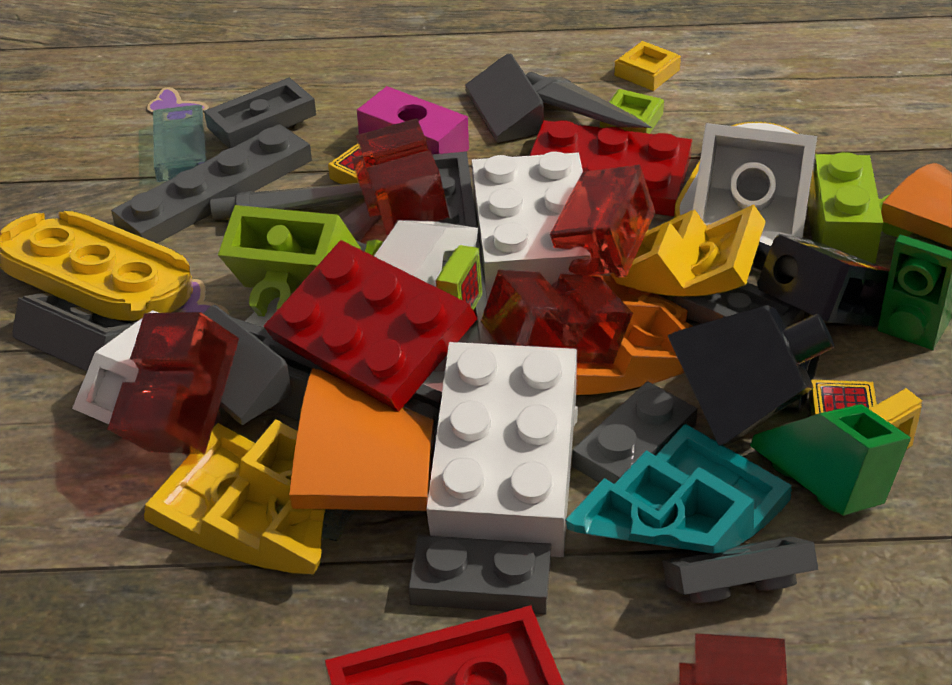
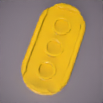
(95, 265)

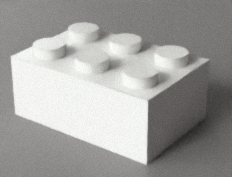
(517, 209)
(504, 444)

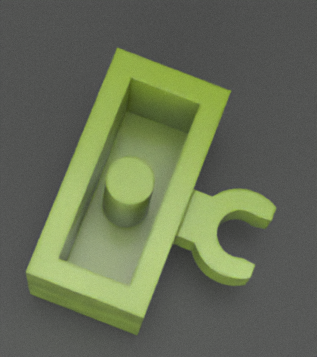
(846, 205)
(278, 249)

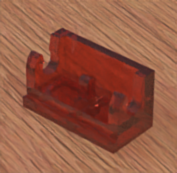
(607, 218)

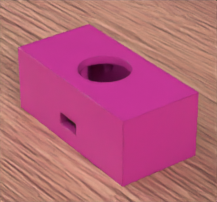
(443, 128)

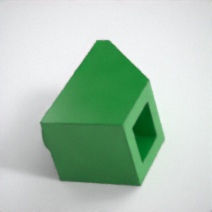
(918, 293)
(838, 455)

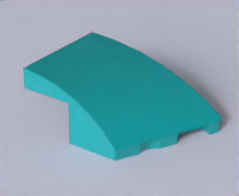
(684, 498)

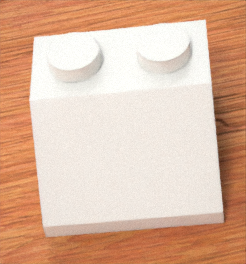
(759, 169)

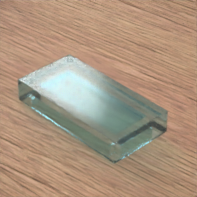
(178, 140)

